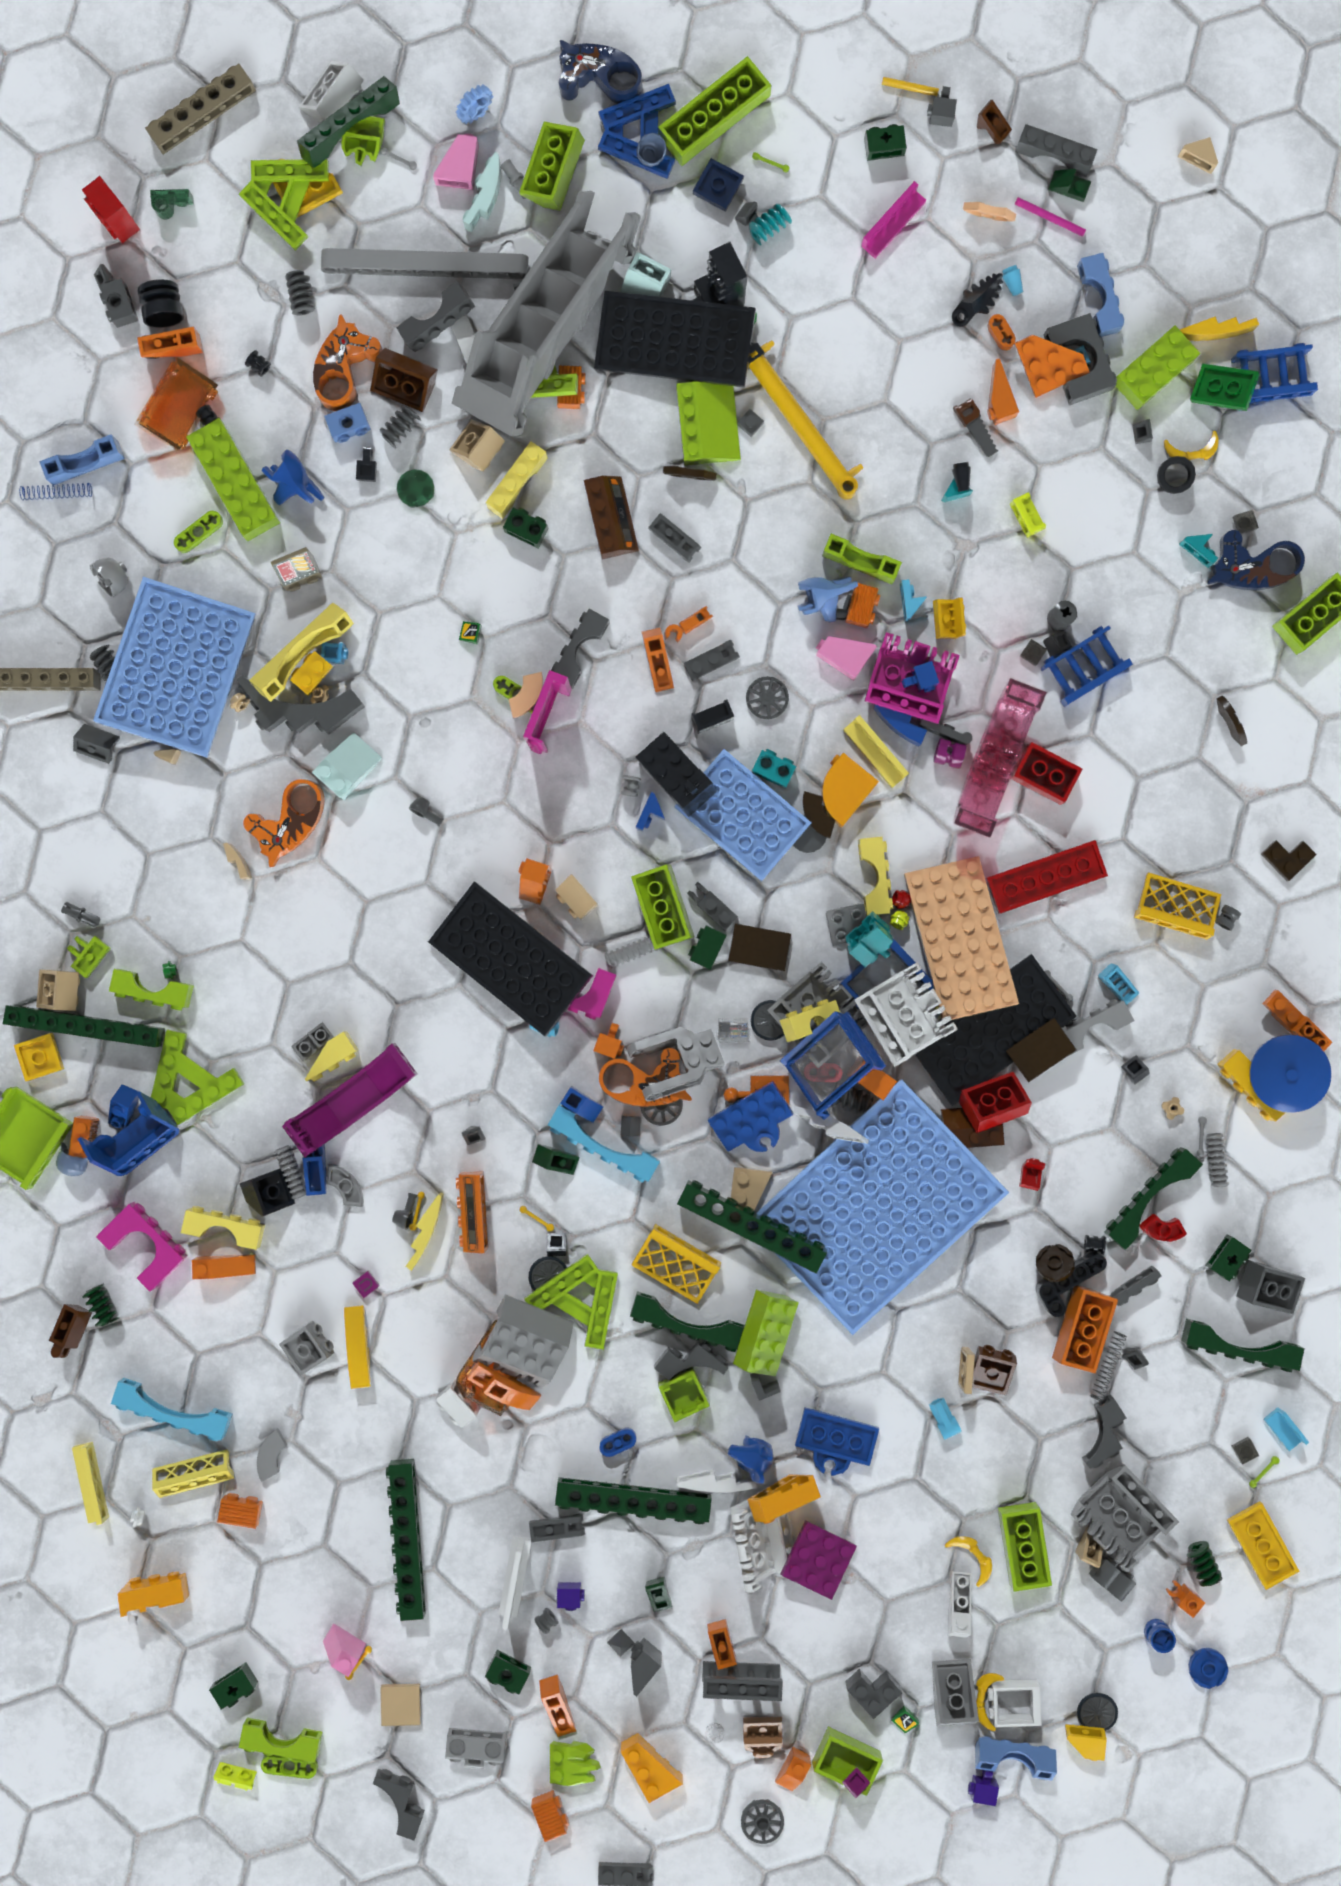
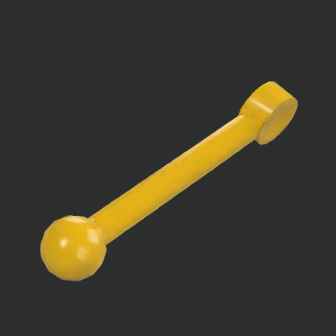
(421, 1195)
(550, 1227)
(368, 1649)

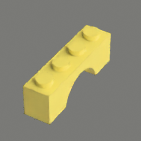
(508, 489)
(873, 851)
(247, 1233)

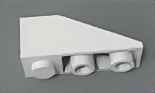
(960, 1605)

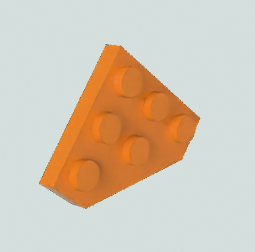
(1049, 364)

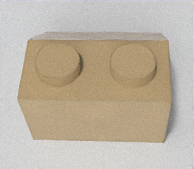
(477, 445)
(576, 897)
(58, 990)

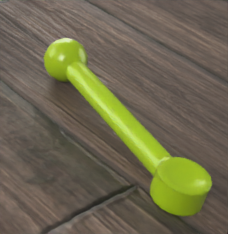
(756, 156)
(1274, 1460)

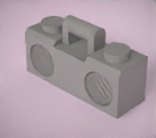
(475, 1744)

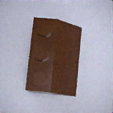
(403, 379)
(960, 1125)

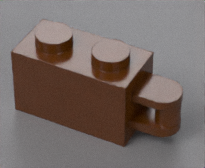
(68, 1329)

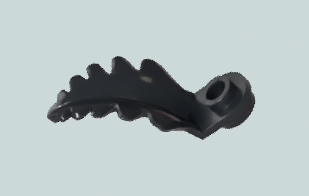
(978, 299)

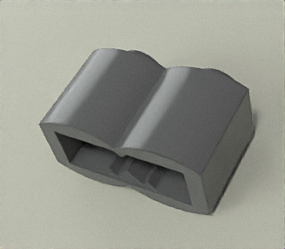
(1113, 1578)

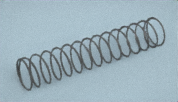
(1096, 1396)

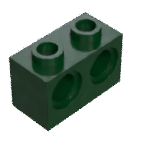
(523, 531)

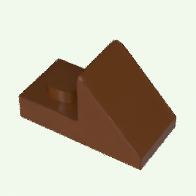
(994, 122)

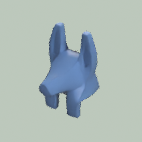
(823, 595)

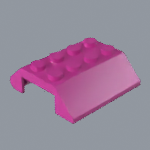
(895, 665)

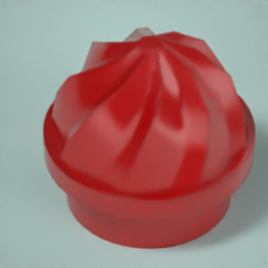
(901, 899)

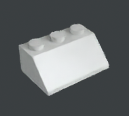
(331, 90)

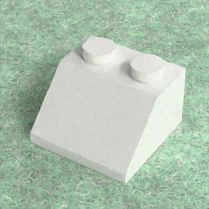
(460, 1409)

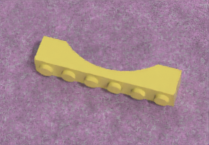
(274, 675)

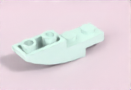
(488, 189)

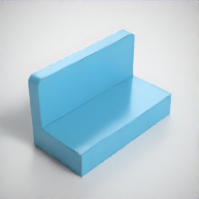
(1285, 1429)

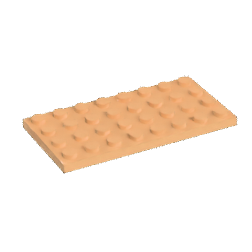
(961, 938)

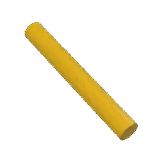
(910, 86)

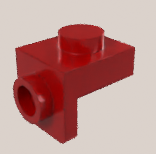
(1031, 1174)

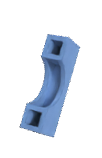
(1094, 272)
(99, 454)
(1039, 1760)

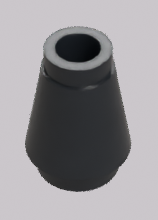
(961, 474)

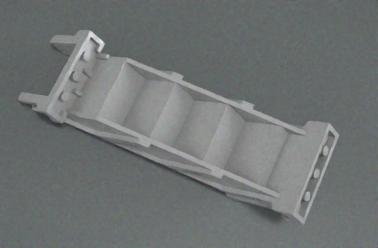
(541, 318)

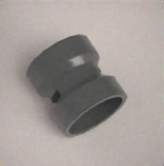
(1227, 917)

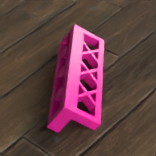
(893, 221)

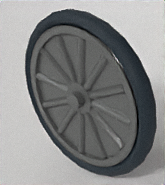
(764, 1024)
(544, 1270)
(1097, 1711)

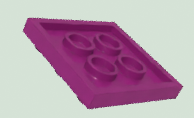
(818, 1560)

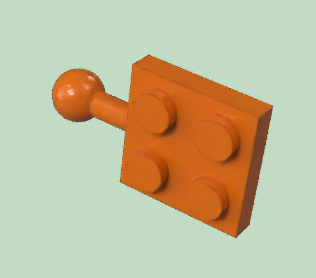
(756, 1082)

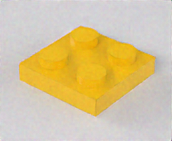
(39, 1057)

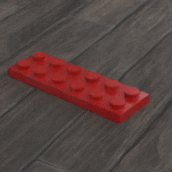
(1046, 877)

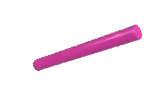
(1050, 216)

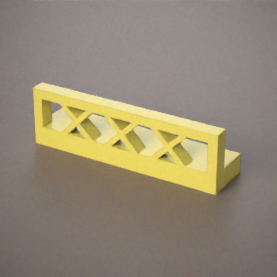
(875, 751)
(191, 1478)
(90, 1483)

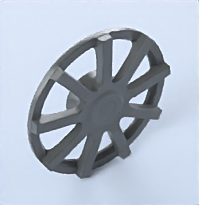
(767, 697)
(662, 1109)
(762, 1821)

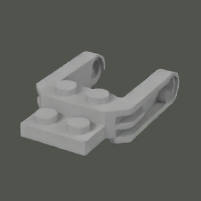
(697, 1052)

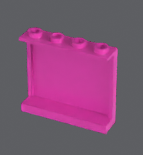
(553, 684)

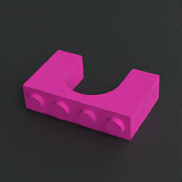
(595, 999)
(168, 1253)

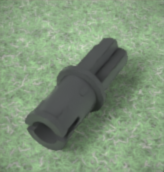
(80, 914)

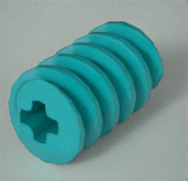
(768, 222)

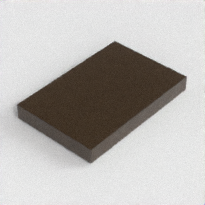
(759, 947)
(1041, 1050)

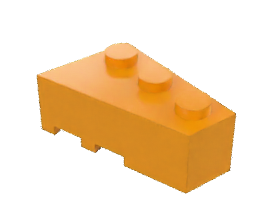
(783, 1497)
(152, 1592)
(649, 1768)

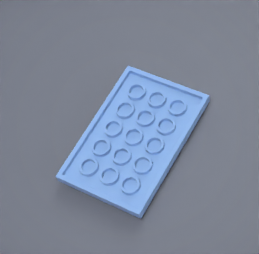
(747, 817)

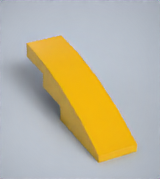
(1212, 330)
(357, 1347)

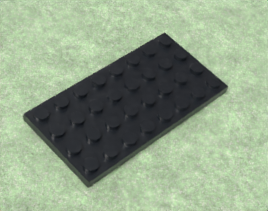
(675, 338)
(510, 959)
(980, 1044)

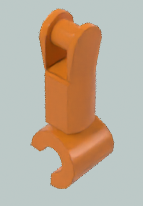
(687, 624)

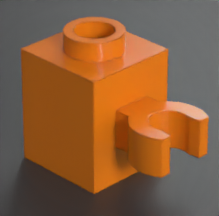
(608, 1044)
(1186, 1599)

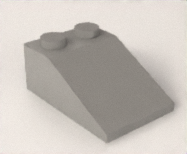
(954, 1692)

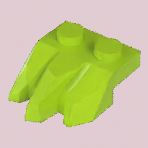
(364, 139)
(572, 1763)

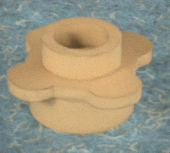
(324, 696)
(239, 702)
(1172, 1103)

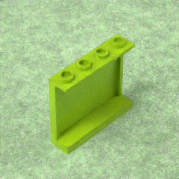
(28, 1136)

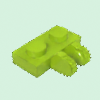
(90, 956)

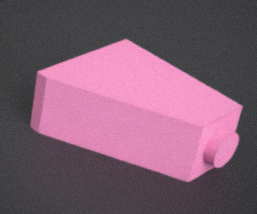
(459, 163)
(845, 654)
(343, 1649)

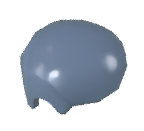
(651, 149)

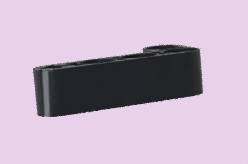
(1072, 1281)

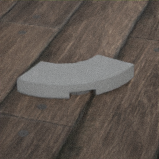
(346, 1185)
(268, 1455)

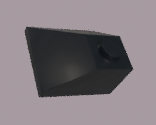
(267, 1192)

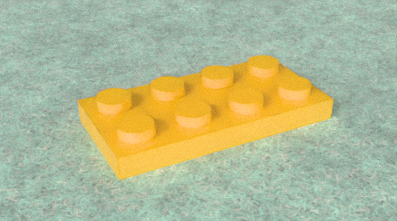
(1263, 1545)

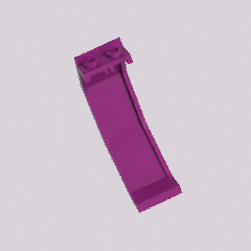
(350, 1100)

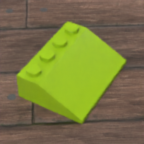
(707, 423)

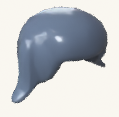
(70, 1165)

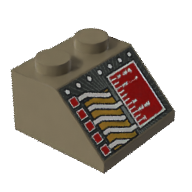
(296, 569)

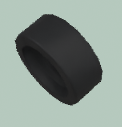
(1190, 478)

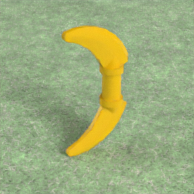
(1205, 453)
(971, 1544)
(983, 1684)

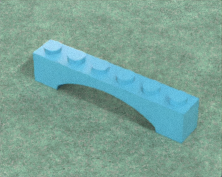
(641, 1165)
(132, 1397)

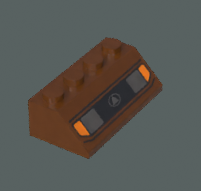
(611, 516)

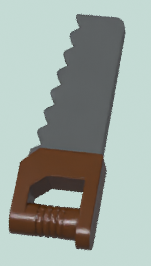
(976, 427)

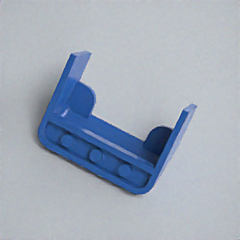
(134, 1142)

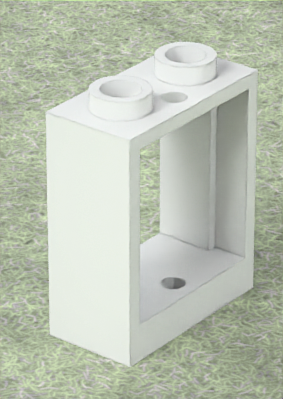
(1015, 1720)

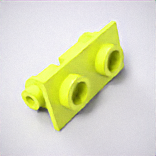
(229, 1774)

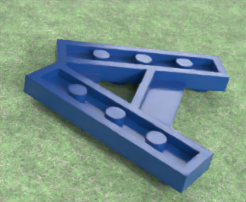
(640, 107)

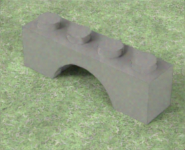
(1114, 1015)

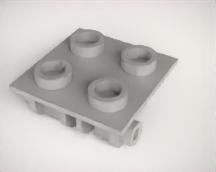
(844, 920)

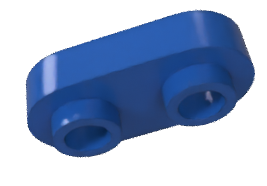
(618, 1442)

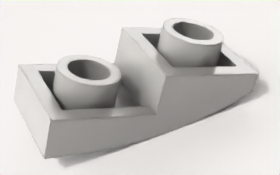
(312, 1041)

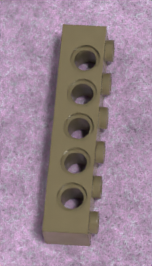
(199, 118)
(49, 679)

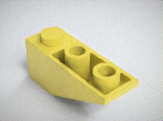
(334, 1051)

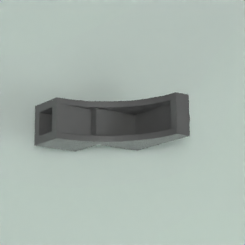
(700, 1355)
(1106, 1444)
(399, 1790)

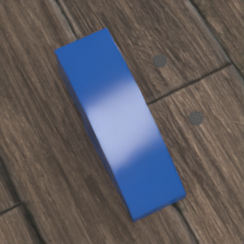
(900, 725)
(315, 1172)

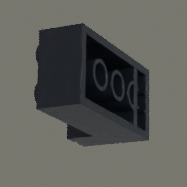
(725, 278)
(676, 774)

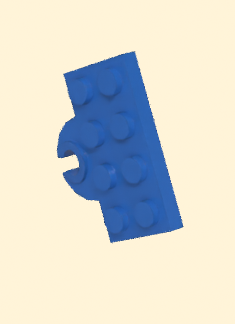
(752, 1119)
(836, 1440)

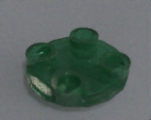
(415, 488)

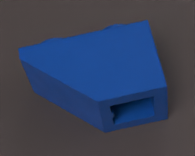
(581, 1104)
(122, 1107)

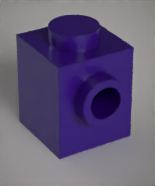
(570, 1595)

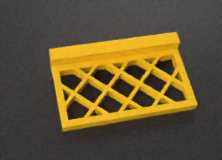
(1178, 922)
(687, 1252)

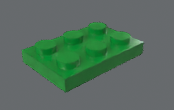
(1224, 387)

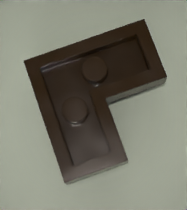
(1288, 863)

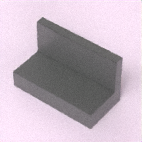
(95, 743)
(766, 1390)

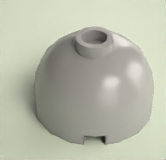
(110, 574)

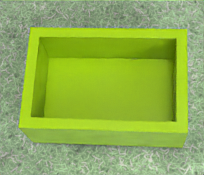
(841, 1754)

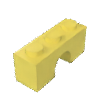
(798, 1024)

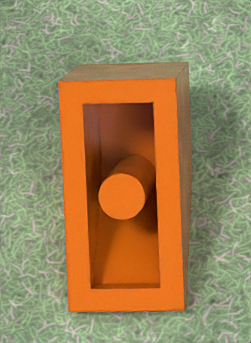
(794, 1769)

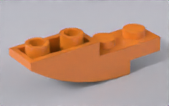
(1294, 1020)
(503, 1389)

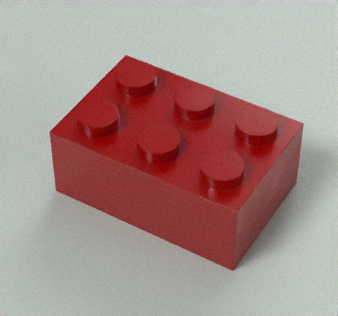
(109, 210)
(1046, 773)
(995, 1102)

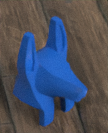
(292, 480)
(753, 1457)

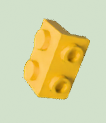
(949, 618)
(311, 672)

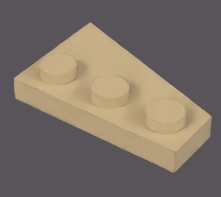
(748, 1187)

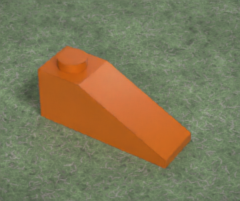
(171, 343)
(1001, 399)
(657, 659)
(223, 1266)
(557, 1705)

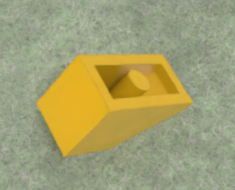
(1088, 1741)

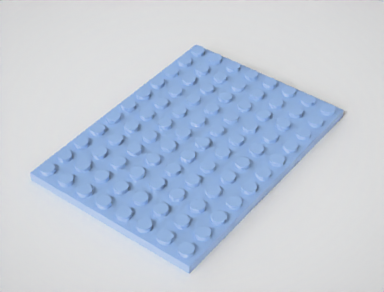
(882, 1205)

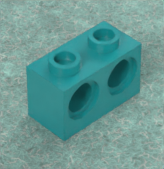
(771, 773)

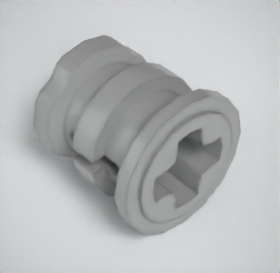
(630, 785)

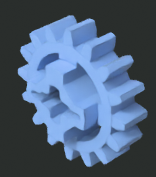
(474, 104)

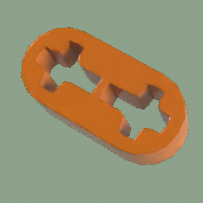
(1005, 330)

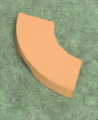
(995, 213)
(528, 695)

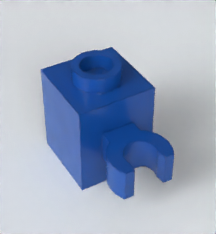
(923, 676)

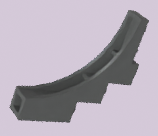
(328, 714)

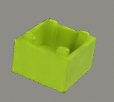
(683, 1394)

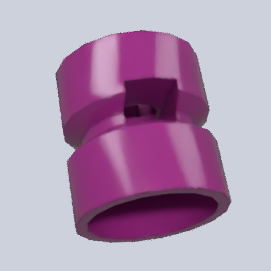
(956, 755)

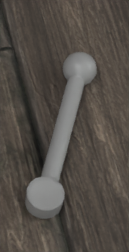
(412, 164)
(1069, 997)
(1202, 1120)

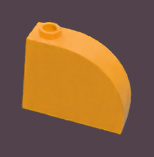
(845, 788)

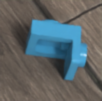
(334, 652)

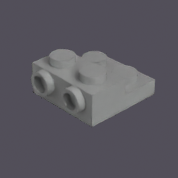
(307, 1347)

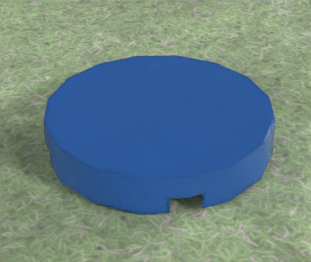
(1208, 1668)

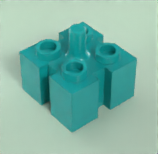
(870, 939)

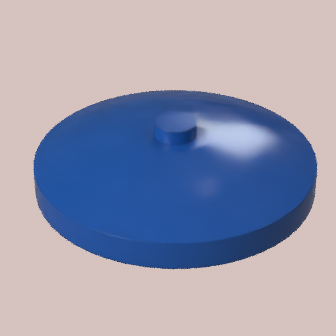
(1290, 1073)

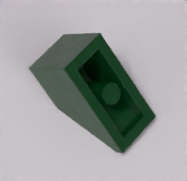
(555, 1159)

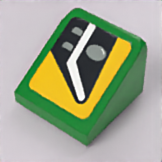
(470, 632)
(905, 1719)

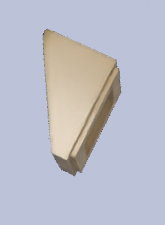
(170, 755)

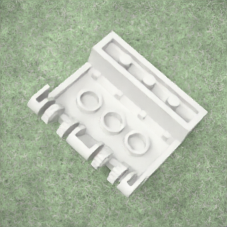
(904, 1015)
(759, 1545)

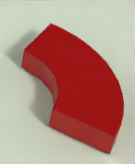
(1163, 1230)

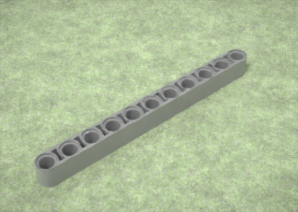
(424, 263)

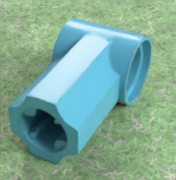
(945, 1421)

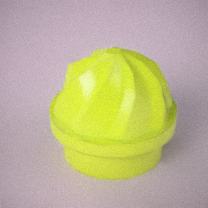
(899, 920)

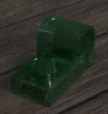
(169, 197)

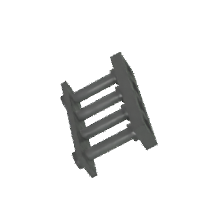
(742, 1681)

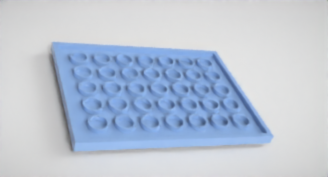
(174, 667)

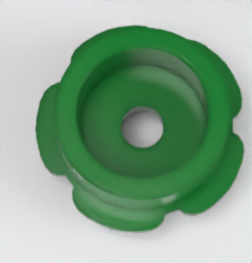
(169, 970)

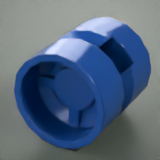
(1159, 1636)

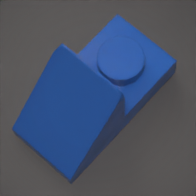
(651, 807)

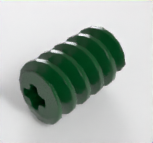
(100, 1305)
(1204, 1563)

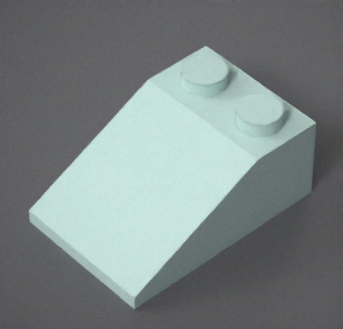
(347, 766)

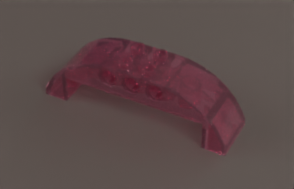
(997, 757)

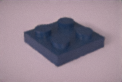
(718, 184)

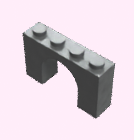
(1083, 332)

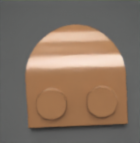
(762, 1735)

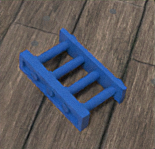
(1285, 390)
(1102, 674)

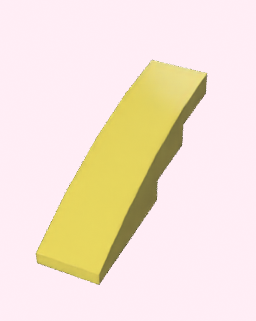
(427, 1225)

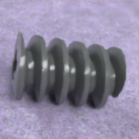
(299, 293)
(399, 425)
(1062, 615)
(103, 660)
(855, 1100)

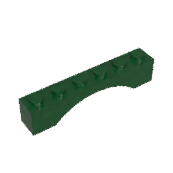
(320, 141)
(1126, 1226)
(649, 1309)
(1281, 1353)

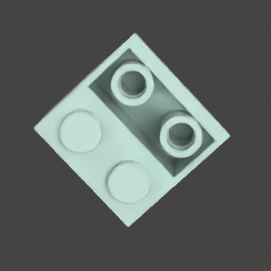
(646, 277)

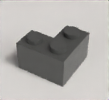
(873, 1696)

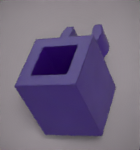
(984, 1789)

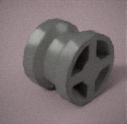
(546, 1620)

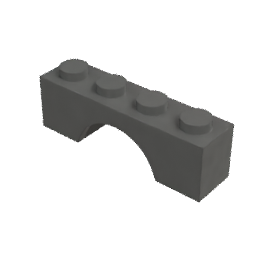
(1074, 155)
(454, 305)
(592, 627)

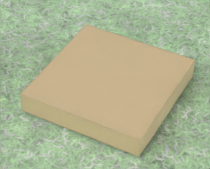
(966, 1370)
(400, 1704)

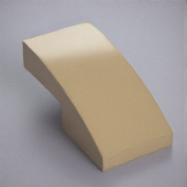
(235, 856)

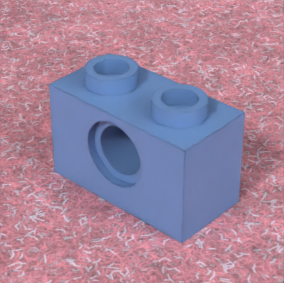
(338, 419)

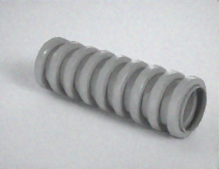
(629, 952)
(1217, 1160)
(291, 1172)

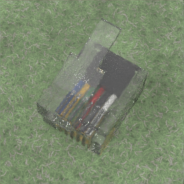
(733, 1030)

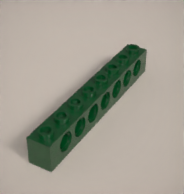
(83, 1026)
(810, 1261)
(624, 1492)
(407, 1609)

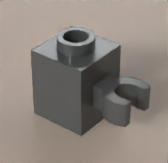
(942, 109)

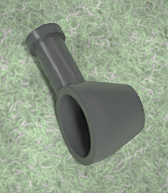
(420, 807)
(404, 1217)

